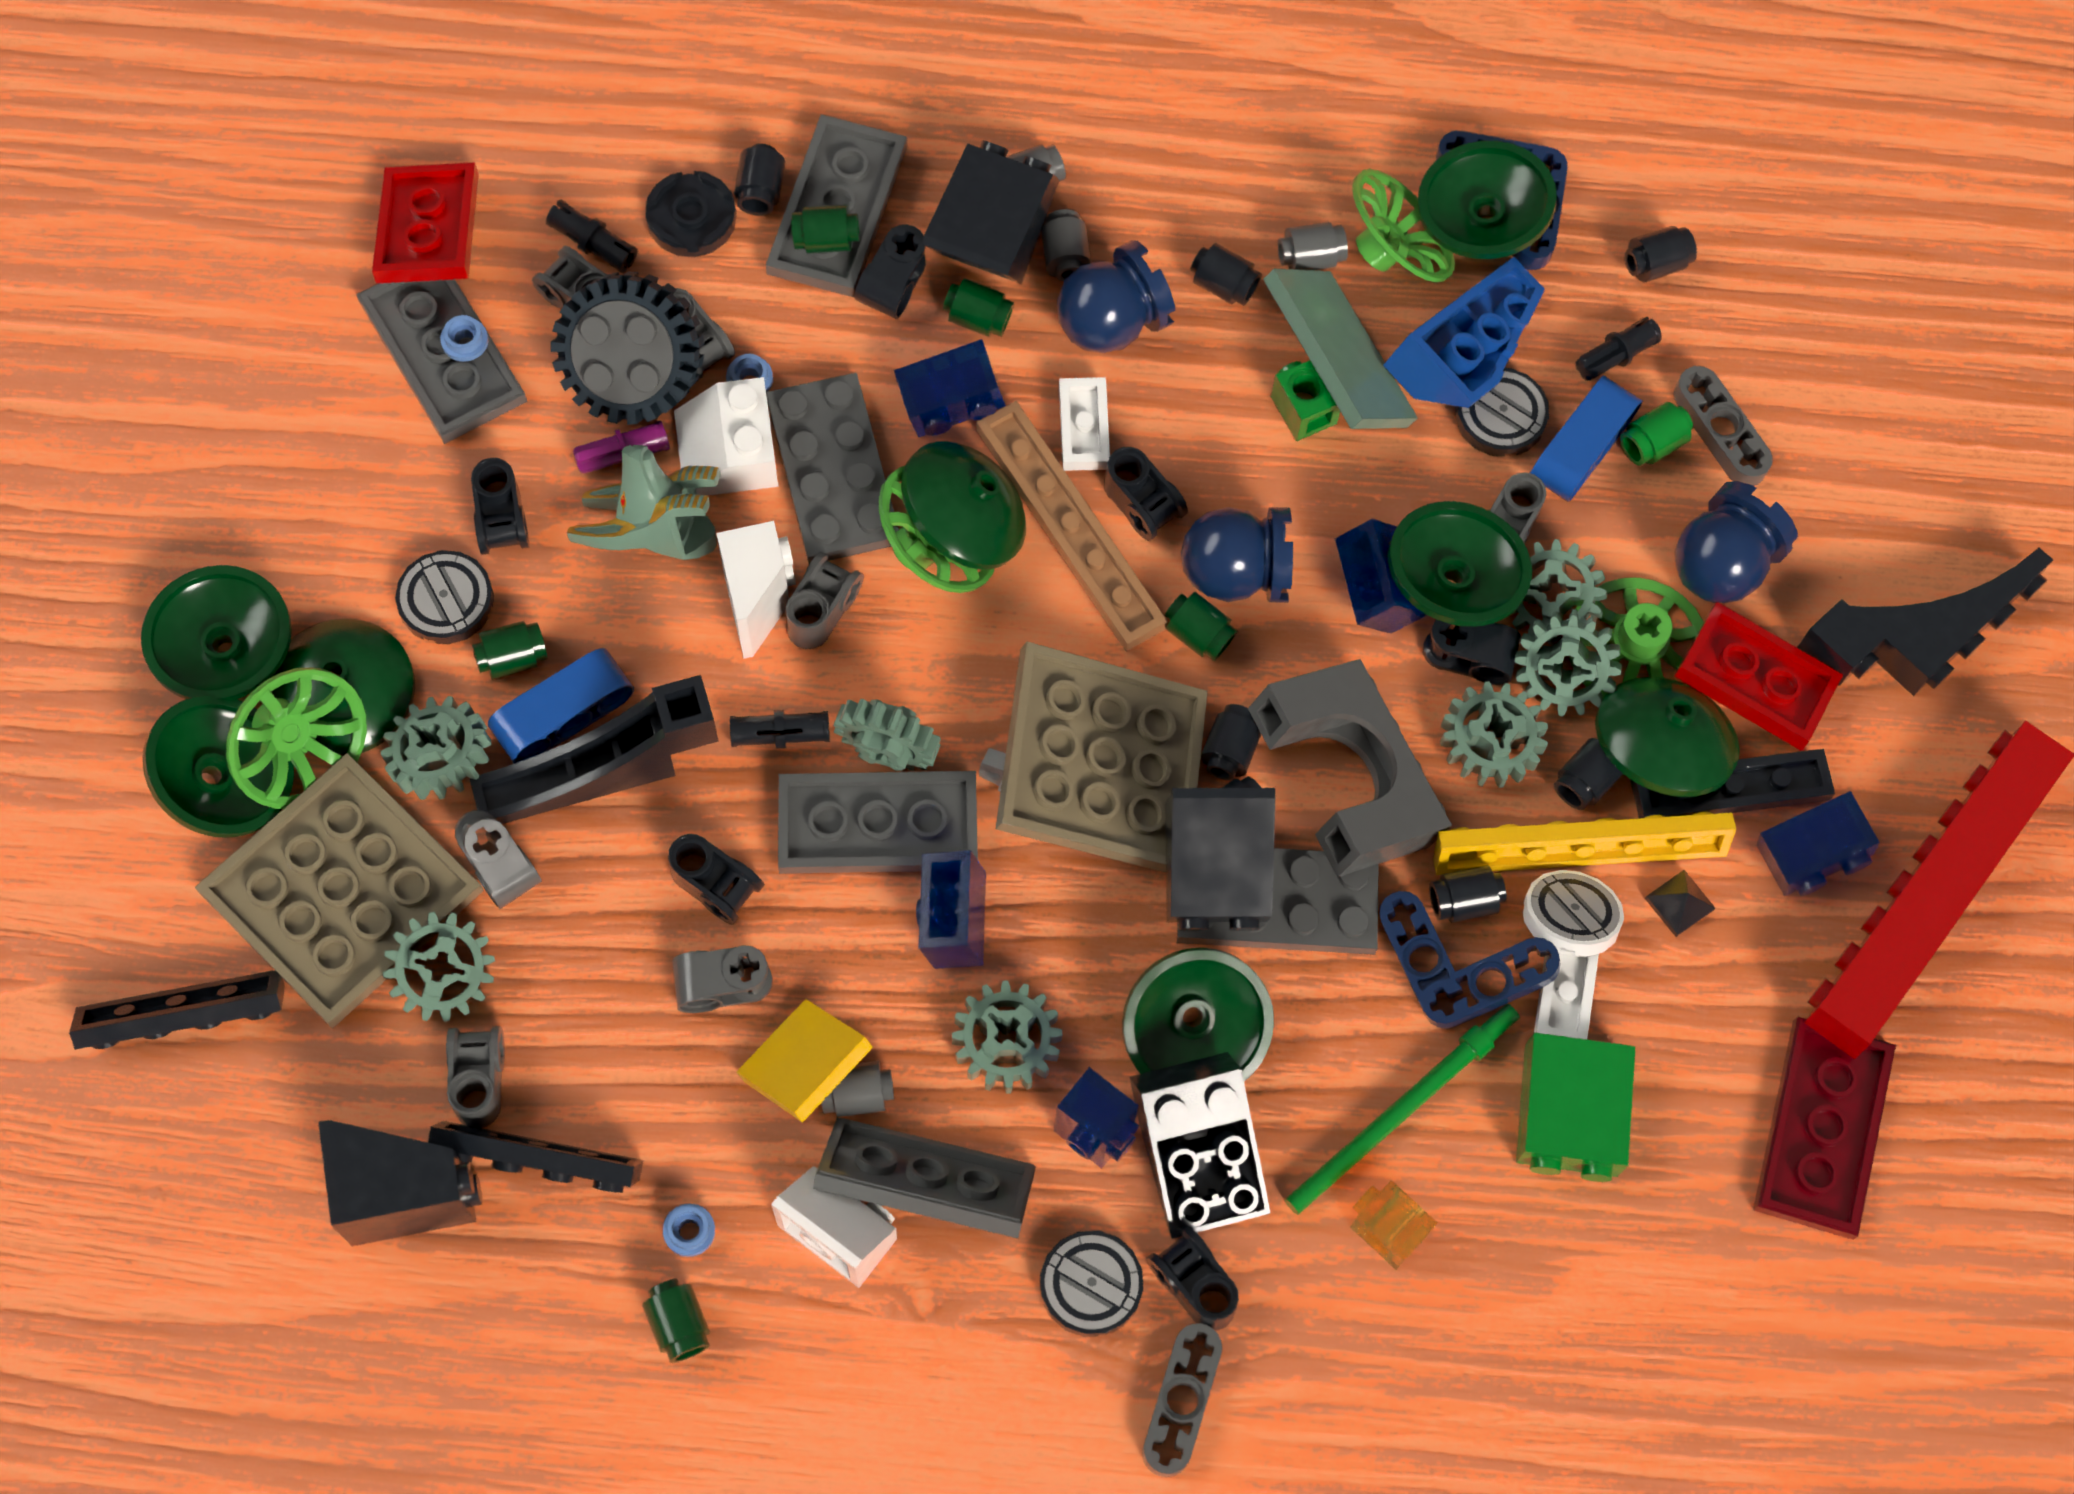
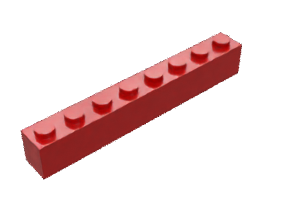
(1938, 890)

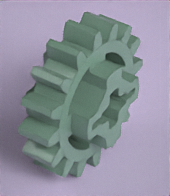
(1576, 592)
(1586, 665)
(887, 735)
(436, 748)
(1479, 748)
(432, 989)
(1020, 1020)

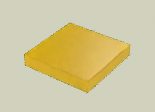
(804, 1060)

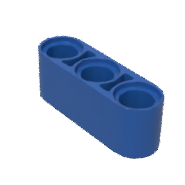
(1586, 438)
(561, 706)

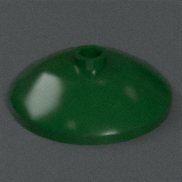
(1481, 182)
(964, 505)
(1462, 546)
(204, 612)
(369, 662)
(1667, 736)
(192, 742)
(1231, 1004)

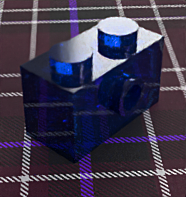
(950, 389)
(1369, 581)
(1818, 845)
(952, 909)
(1097, 1119)

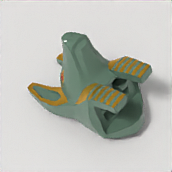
(652, 509)

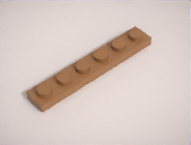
(1071, 526)

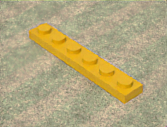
(1585, 842)

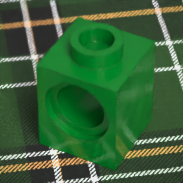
(1301, 415)

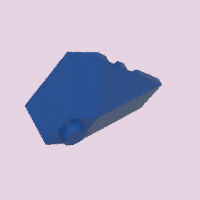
(1469, 342)

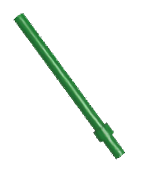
(1473, 1046)

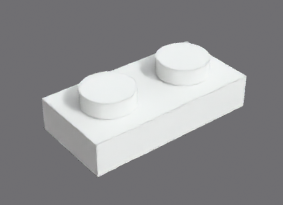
(1084, 423)
(1567, 1001)

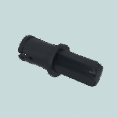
(1619, 348)

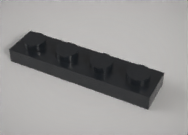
(1753, 785)
(177, 1009)
(556, 1160)

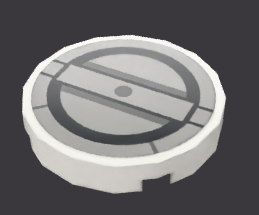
(1573, 912)

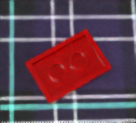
(425, 223)
(1759, 676)

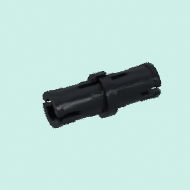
(591, 236)
(779, 729)

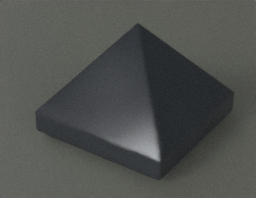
(1680, 903)

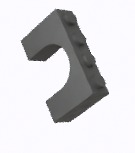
(1348, 708)

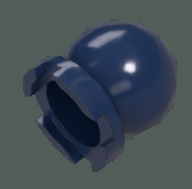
(1110, 302)
(1731, 546)
(1236, 554)

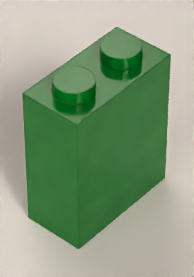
(1576, 1106)

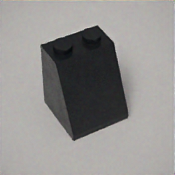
(992, 211)
(1220, 857)
(393, 1184)

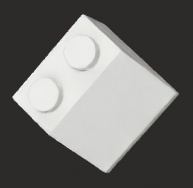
(729, 431)
(757, 578)
(835, 1227)

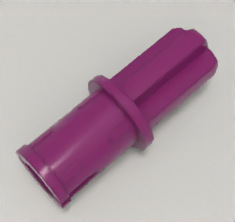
(609, 450)

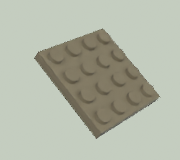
(1097, 755)
(334, 885)

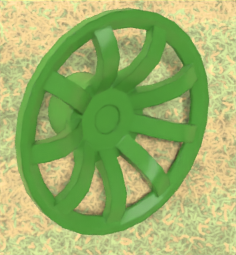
(1386, 239)
(915, 550)
(1646, 628)
(291, 731)

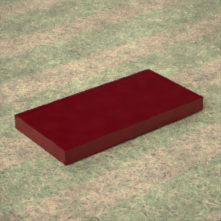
(1824, 1133)

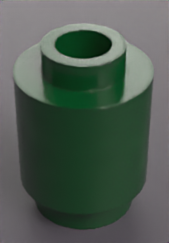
(825, 229)
(978, 308)
(1200, 625)
(509, 649)
(676, 1320)

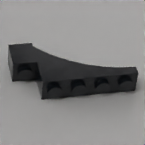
(1920, 638)
(607, 760)

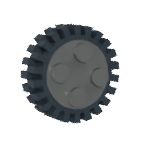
(627, 347)

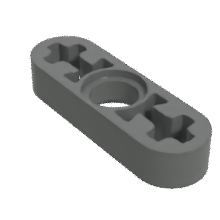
(1719, 445)
(1206, 1366)

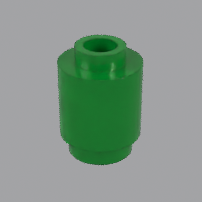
(1657, 434)

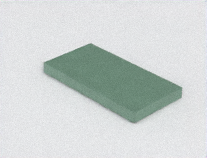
(1340, 349)

